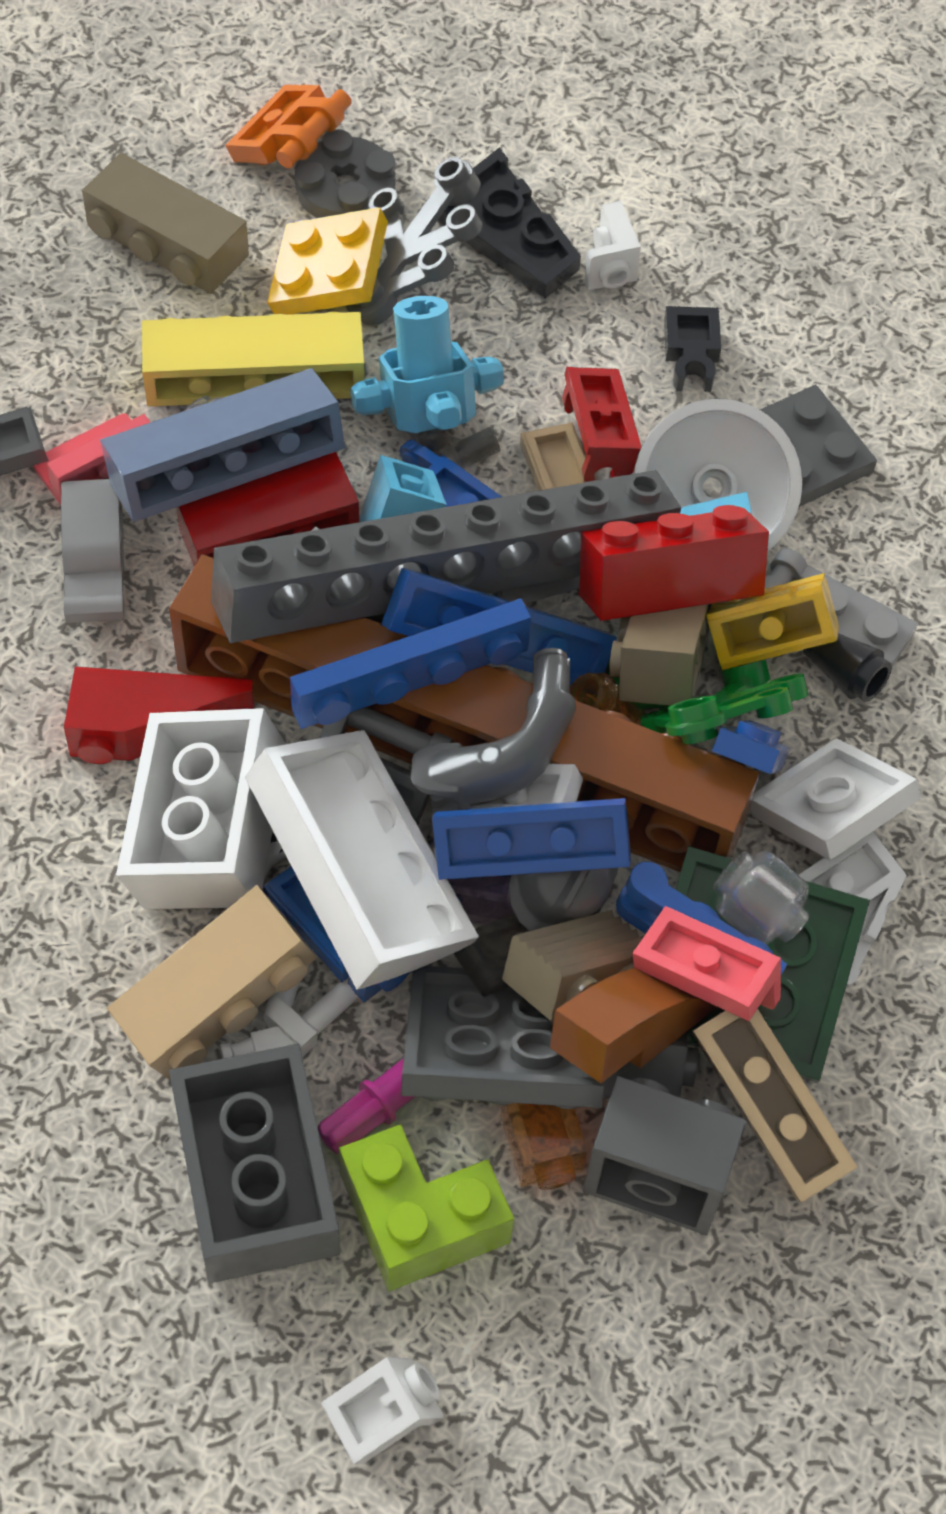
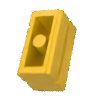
(774, 624)

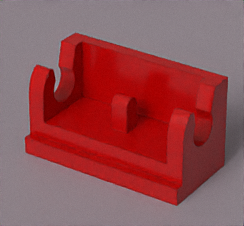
(602, 419)

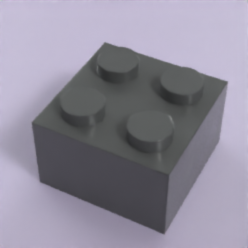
(663, 1154)

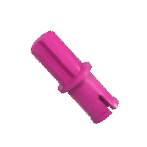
(366, 1110)

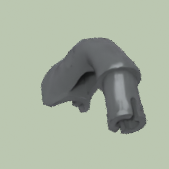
(493, 770)

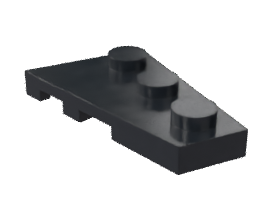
(517, 231)

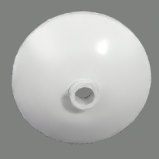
(736, 448)

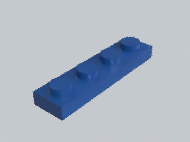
(428, 602)
(409, 664)

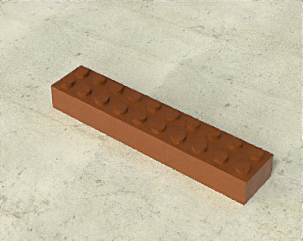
(670, 788)

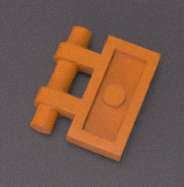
(289, 126)

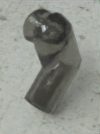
(461, 451)

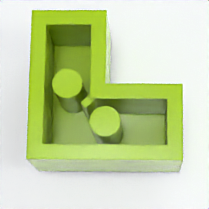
(419, 1224)

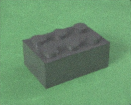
(255, 1163)

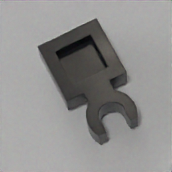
(693, 343)

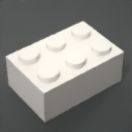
(192, 817)

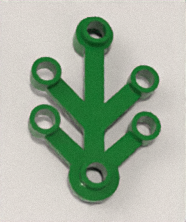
(743, 692)

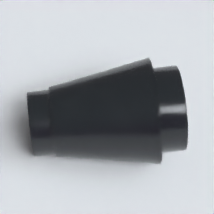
(852, 666)

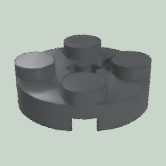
(338, 156)

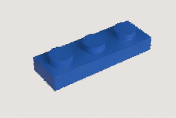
(752, 745)
(532, 839)

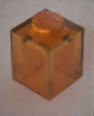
(544, 1144)

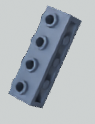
(223, 444)

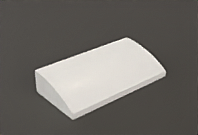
(359, 856)

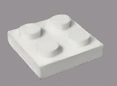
(834, 798)

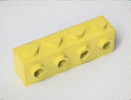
(239, 353)

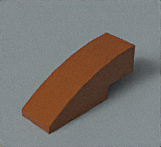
(623, 1021)

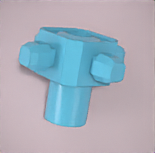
(427, 376)

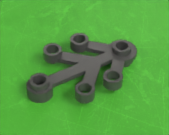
(455, 185)

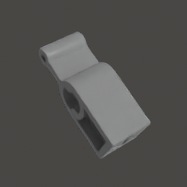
(92, 551)

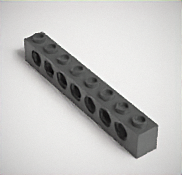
(481, 545)

